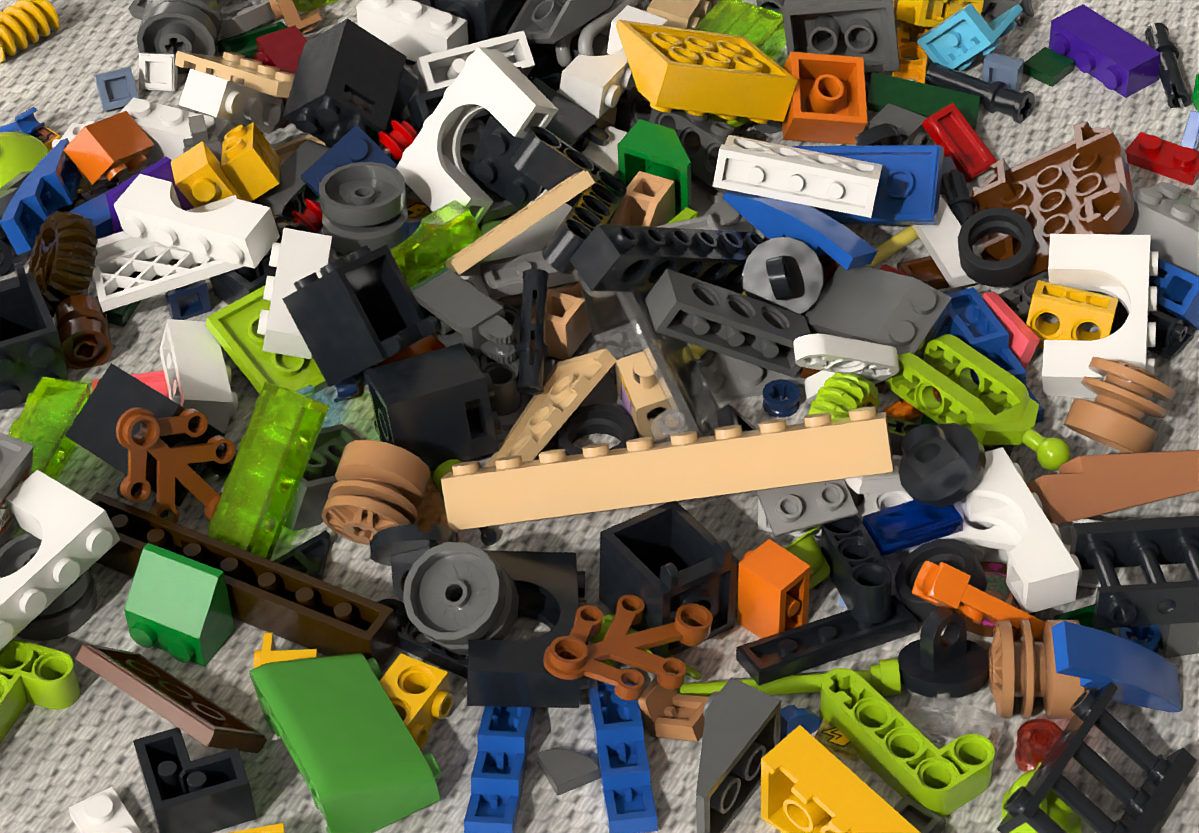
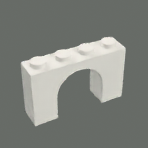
(433, 160)
(1112, 266)
(72, 538)

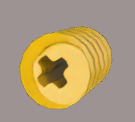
(24, 23)

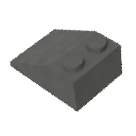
(553, 19)
(844, 29)
(880, 309)
(318, 477)
(737, 733)

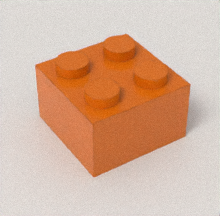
(826, 99)

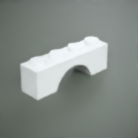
(600, 80)
(234, 233)
(1039, 567)

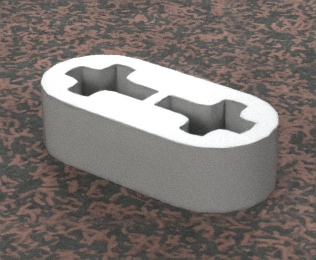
(245, 17)

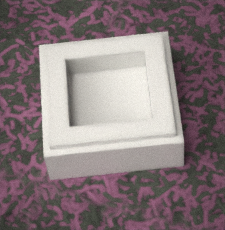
(158, 71)

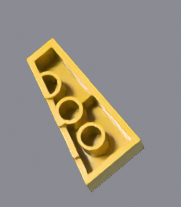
(816, 793)

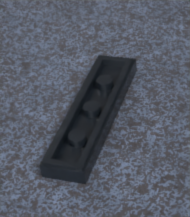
(821, 643)

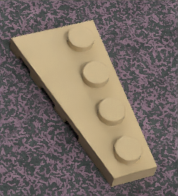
(240, 70)
(546, 413)

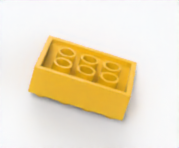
(705, 73)

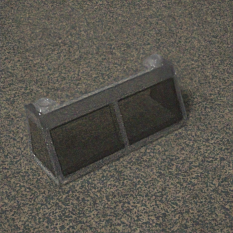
(625, 322)

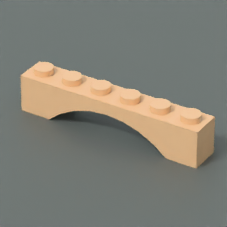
(646, 203)

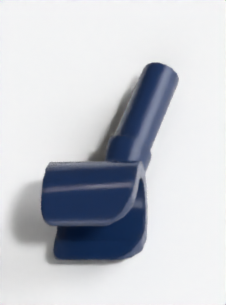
(349, 387)

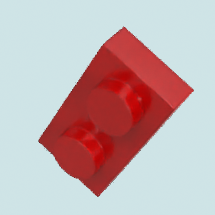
(1164, 158)

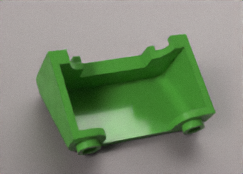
(346, 740)

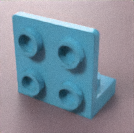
(965, 35)

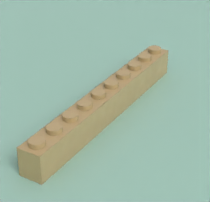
(668, 470)

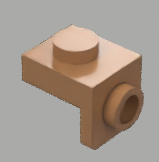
(286, 10)
(672, 714)

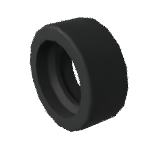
(991, 222)
(593, 420)
(941, 550)

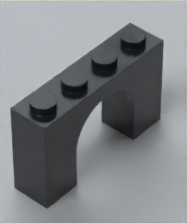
(514, 671)

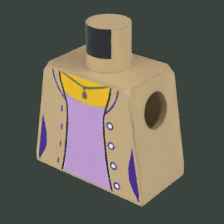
(639, 391)

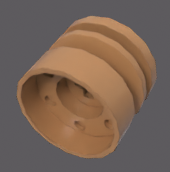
(1119, 406)
(374, 490)
(1028, 671)

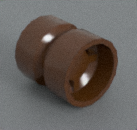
(83, 332)

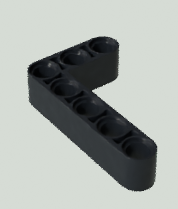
(550, 162)

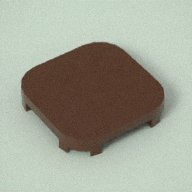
(1063, 191)

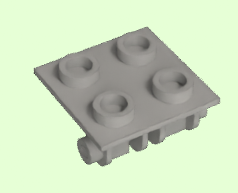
(805, 505)

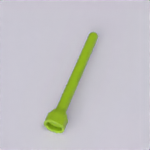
(882, 677)

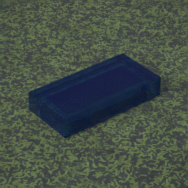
(911, 525)

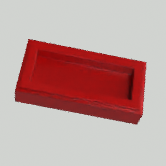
(959, 141)

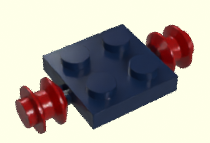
(353, 148)

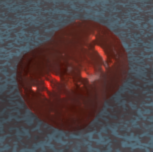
(1034, 742)

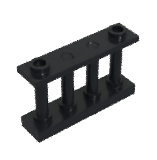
(1146, 545)
(1141, 806)

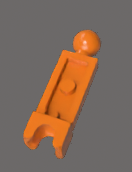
(950, 589)

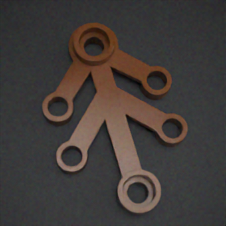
(170, 460)
(571, 658)

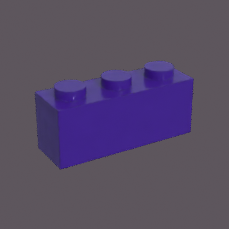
(1104, 50)

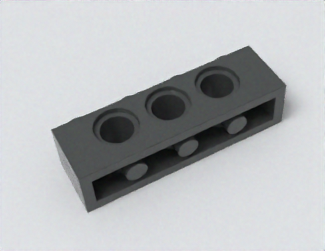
(726, 322)

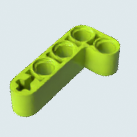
(36, 677)
(900, 752)

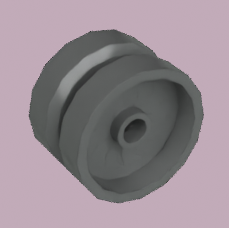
(180, 26)
(364, 206)
(460, 596)
(67, 611)

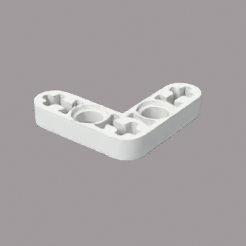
(845, 356)

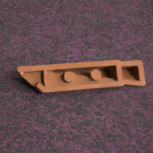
(1115, 482)

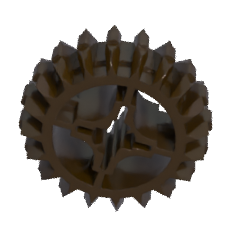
(63, 257)

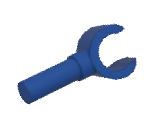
(24, 123)

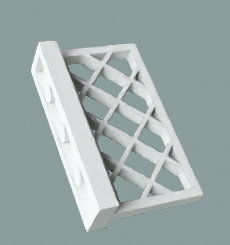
(797, 175)
(122, 255)

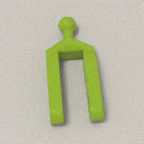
(974, 405)

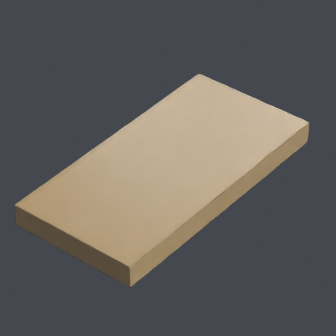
(519, 222)

